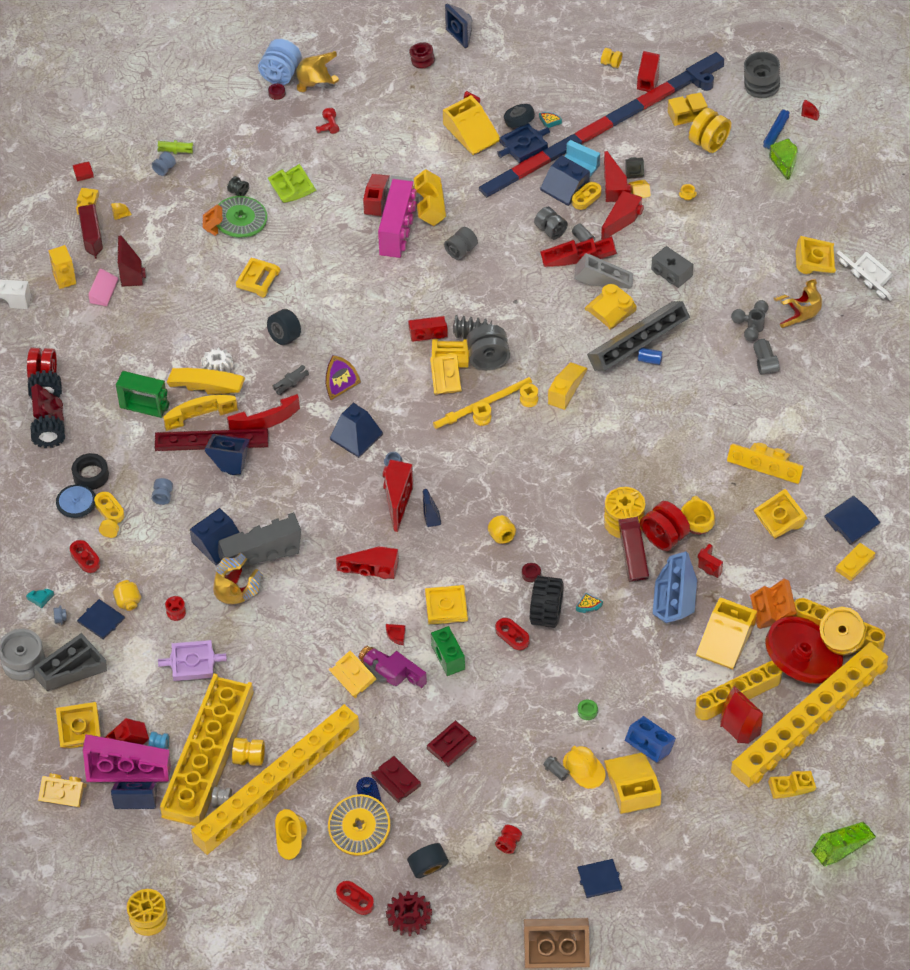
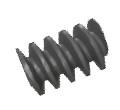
(464, 327)

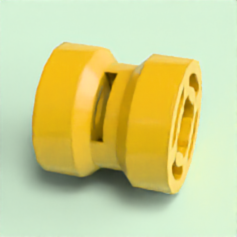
(611, 57)

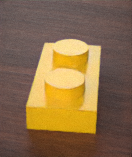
(855, 561)

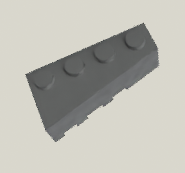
(264, 543)

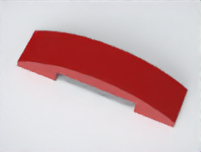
(267, 418)

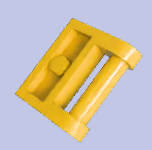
(253, 273)
(443, 348)

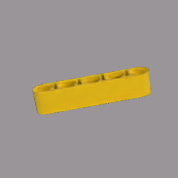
(814, 611)
(744, 683)

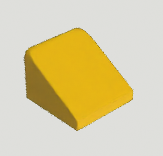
(640, 188)

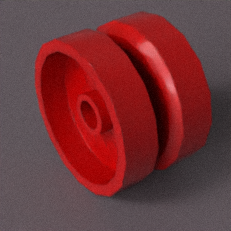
(665, 525)

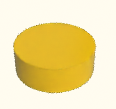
(109, 528)

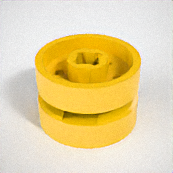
(147, 912)

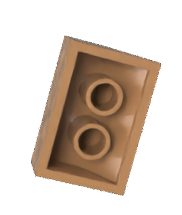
(556, 943)

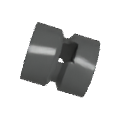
(550, 223)
(460, 243)

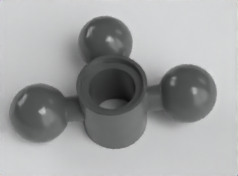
(755, 319)

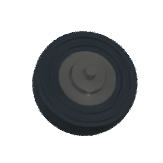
(519, 115)

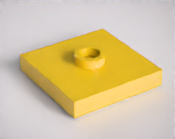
(446, 604)

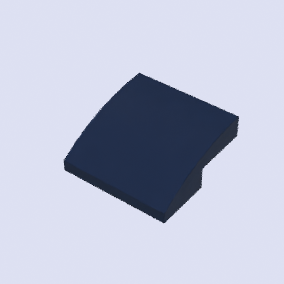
(852, 519)

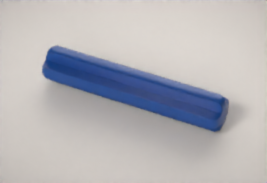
(776, 128)

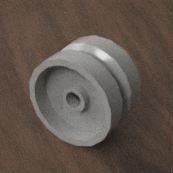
(20, 653)

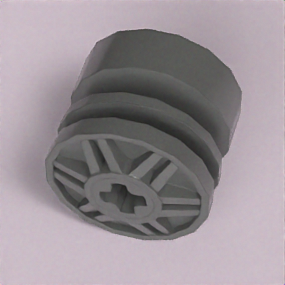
(762, 74)

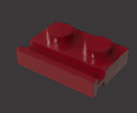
(451, 743)
(396, 779)

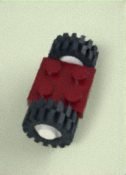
(47, 408)

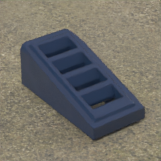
(430, 510)

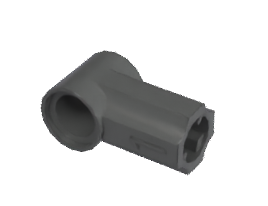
(766, 360)

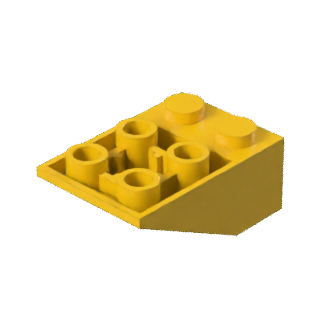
(470, 125)
(727, 633)
(633, 782)

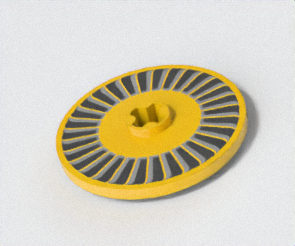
(373, 831)

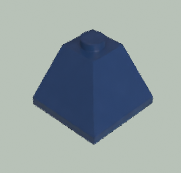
(458, 24)
(356, 430)
(228, 453)

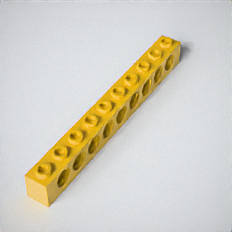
(799, 716)
(275, 779)

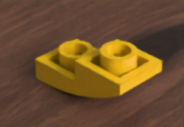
(788, 786)

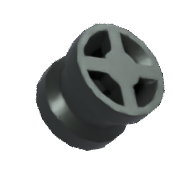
(237, 186)

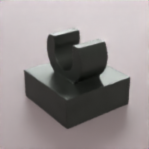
(634, 167)

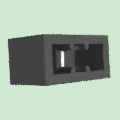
(672, 267)

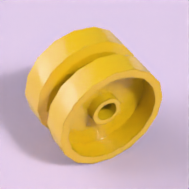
(710, 130)
(846, 642)

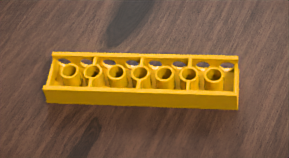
(206, 751)

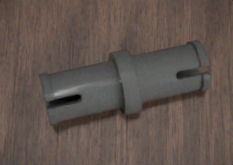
(290, 379)

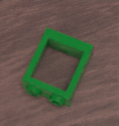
(139, 403)

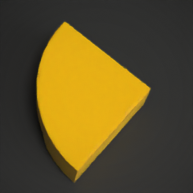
(120, 210)

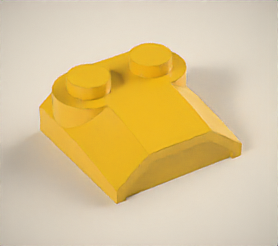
(814, 255)
(611, 306)
(780, 514)
(76, 722)

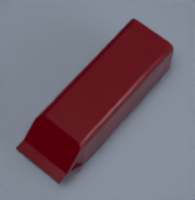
(90, 229)
(633, 549)

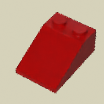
(398, 488)

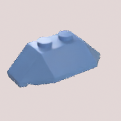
(675, 589)

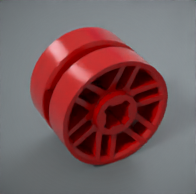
(41, 360)

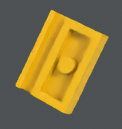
(445, 374)
(352, 674)

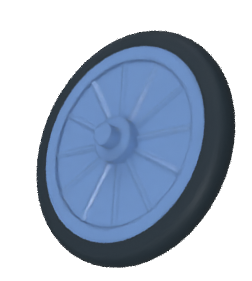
(75, 501)

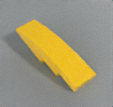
(205, 379)

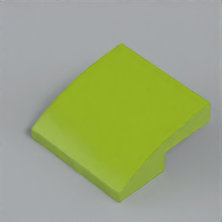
(292, 184)

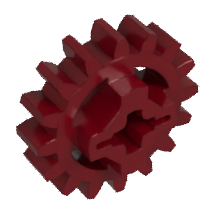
(409, 913)

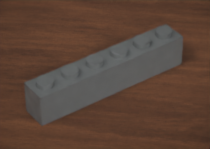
(638, 335)

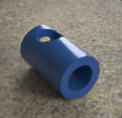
(650, 356)

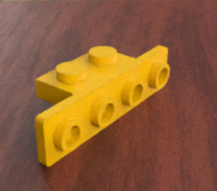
(766, 460)

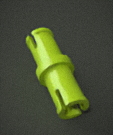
(180, 147)

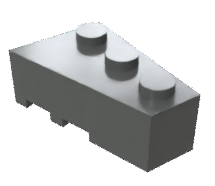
(70, 664)

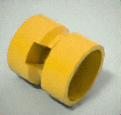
(248, 752)

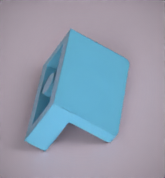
(583, 156)

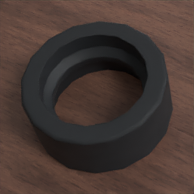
(86, 460)

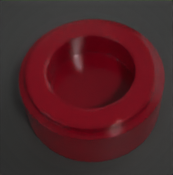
(276, 91)
(530, 572)

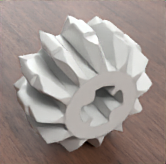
(217, 360)

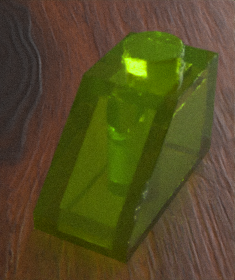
(784, 156)

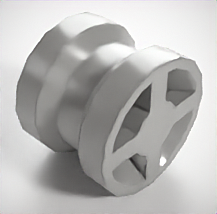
(219, 796)

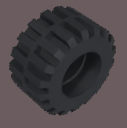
(546, 601)

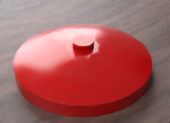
(800, 651)

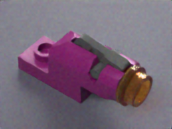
(392, 668)

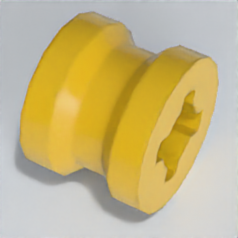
(531, 399)
(482, 413)

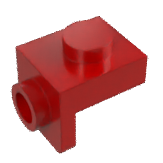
(709, 563)

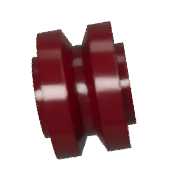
(422, 55)

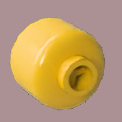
(501, 529)
(126, 595)

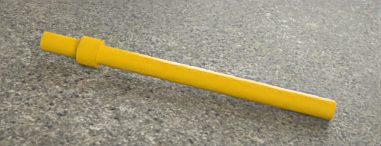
(452, 417)

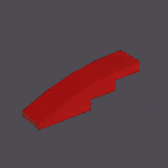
(570, 252)

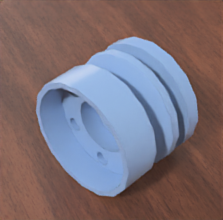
(279, 61)

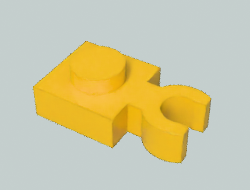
(87, 197)

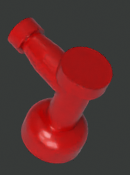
(329, 115)

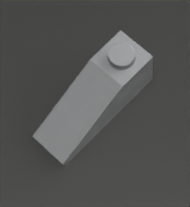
(600, 273)

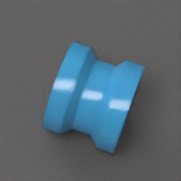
(158, 740)

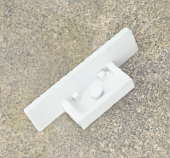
(871, 271)

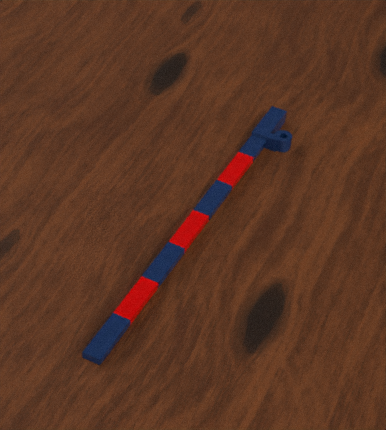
(699, 74)

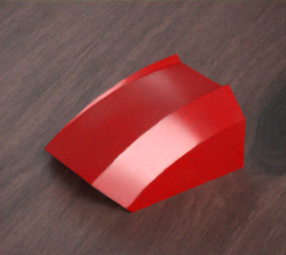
(741, 717)

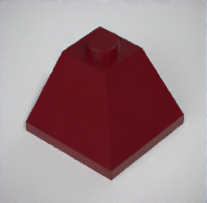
(129, 265)

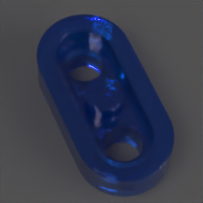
(372, 790)

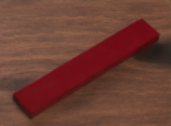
(198, 439)

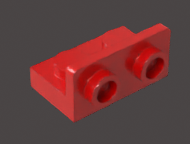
(428, 328)

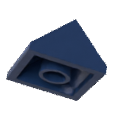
(134, 795)

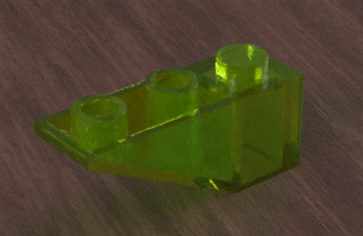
(841, 842)

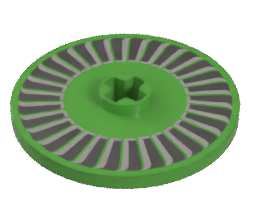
(252, 220)

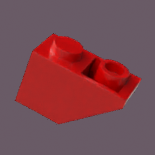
(648, 71)
(130, 731)

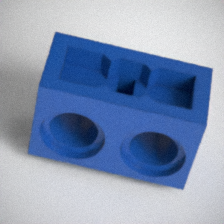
(650, 739)

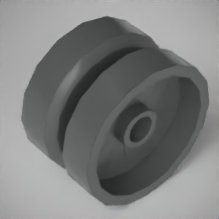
(488, 347)

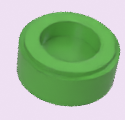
(587, 709)

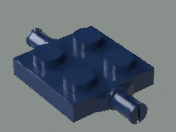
(523, 142)

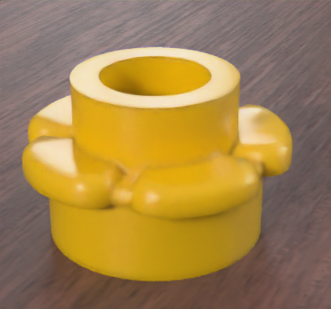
(687, 192)

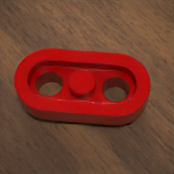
(86, 557)
(514, 633)
(356, 898)

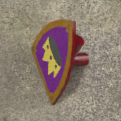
(340, 376)

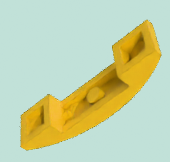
(199, 406)

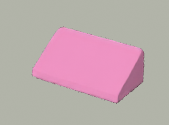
(102, 288)

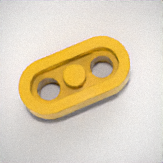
(586, 195)
(111, 507)

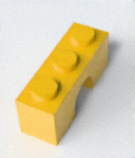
(432, 207)

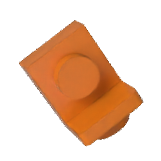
(211, 219)

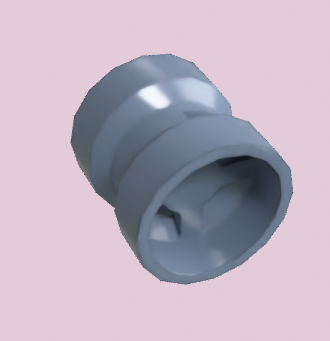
(164, 162)
(162, 489)

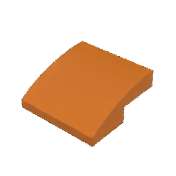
(773, 603)

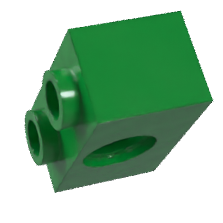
(447, 651)

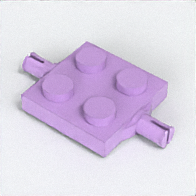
(192, 660)

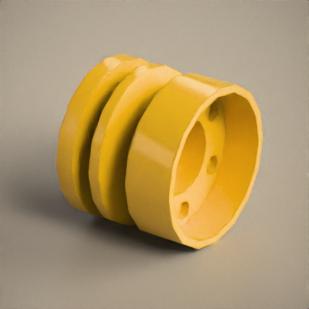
(622, 504)

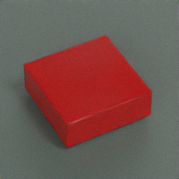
(83, 171)

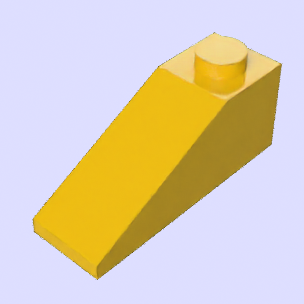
(565, 385)

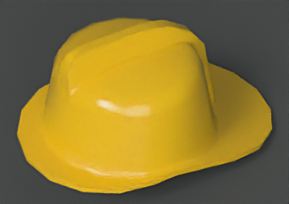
(584, 767)
(289, 833)

